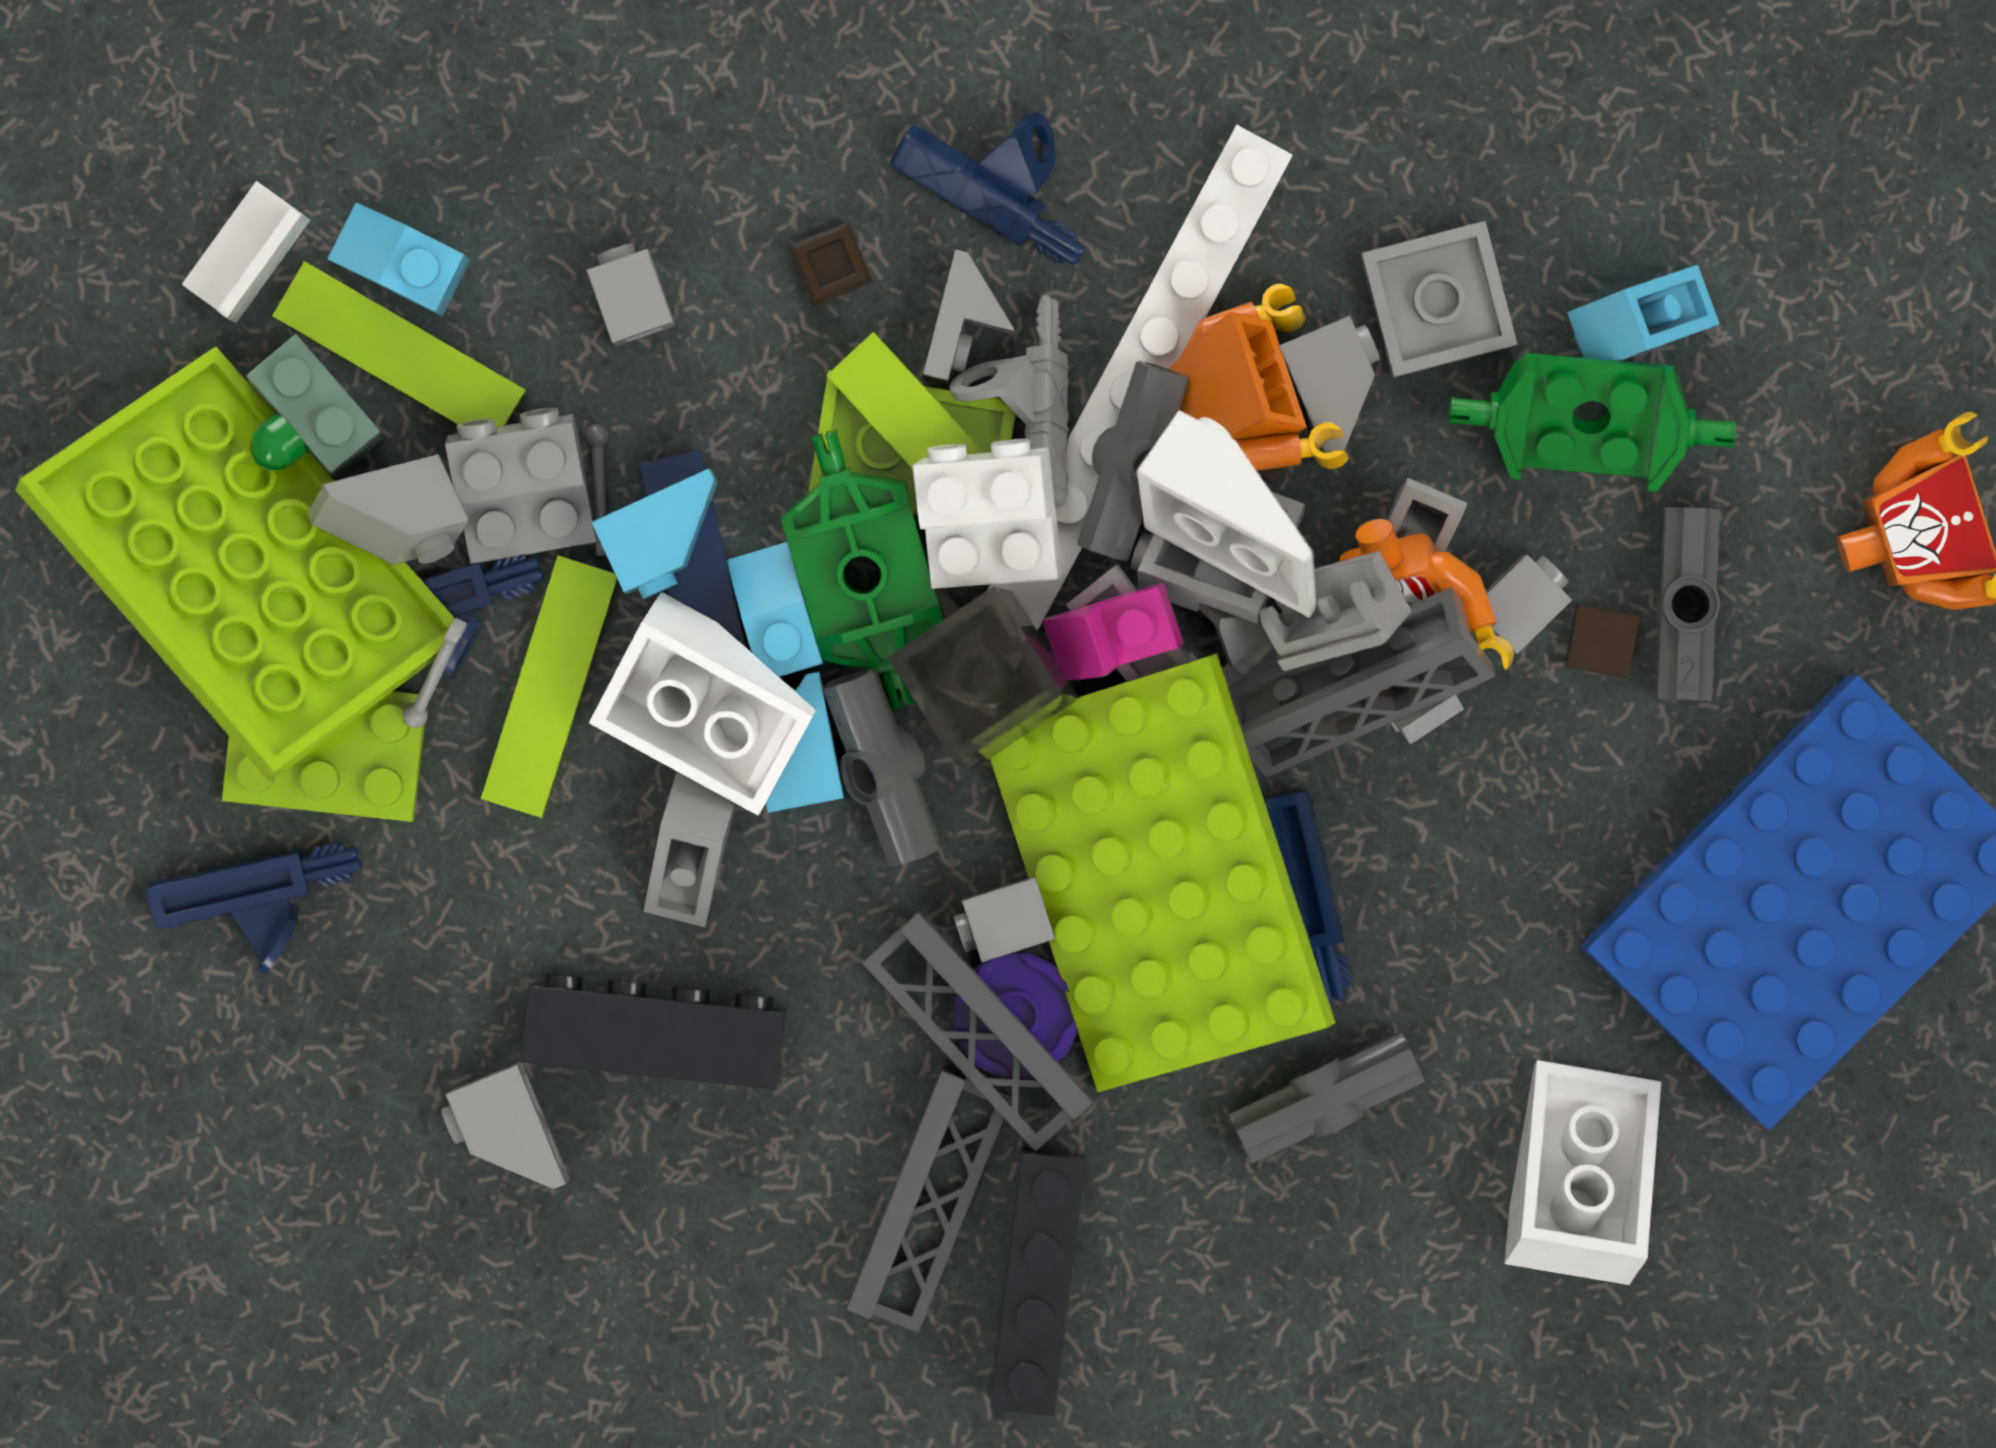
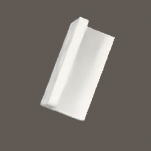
(246, 252)

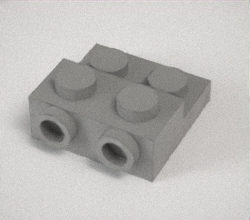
(521, 485)
(1196, 582)

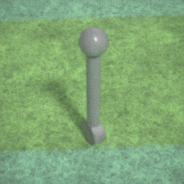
(415, 714)

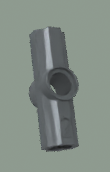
(1116, 506)
(1687, 560)
(882, 766)
(1326, 1097)

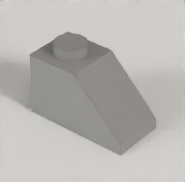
(1332, 375)
(394, 511)
(688, 852)
(505, 1125)

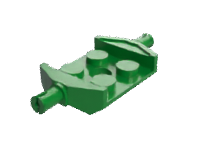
(1637, 437)
(852, 518)

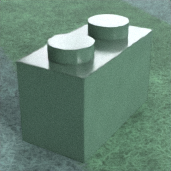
(315, 406)

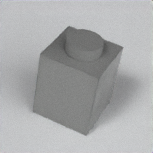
(630, 294)
(1527, 599)
(1004, 920)

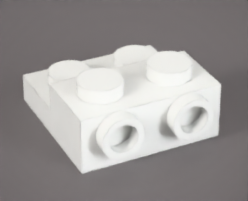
(988, 514)

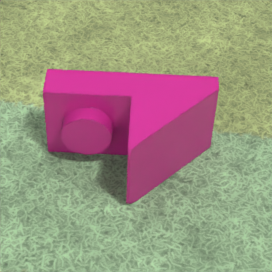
(1113, 632)

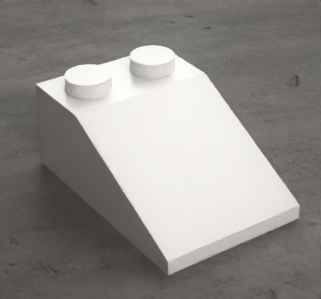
(1217, 507)
(703, 705)
(1584, 1174)

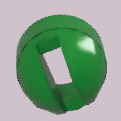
(276, 444)

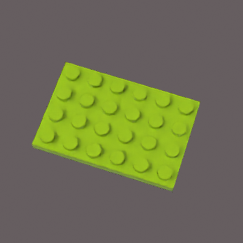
(226, 573)
(1161, 877)

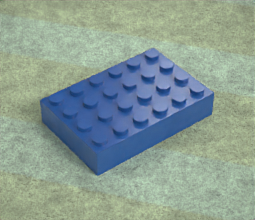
(1805, 901)

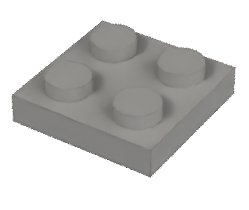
(1438, 299)

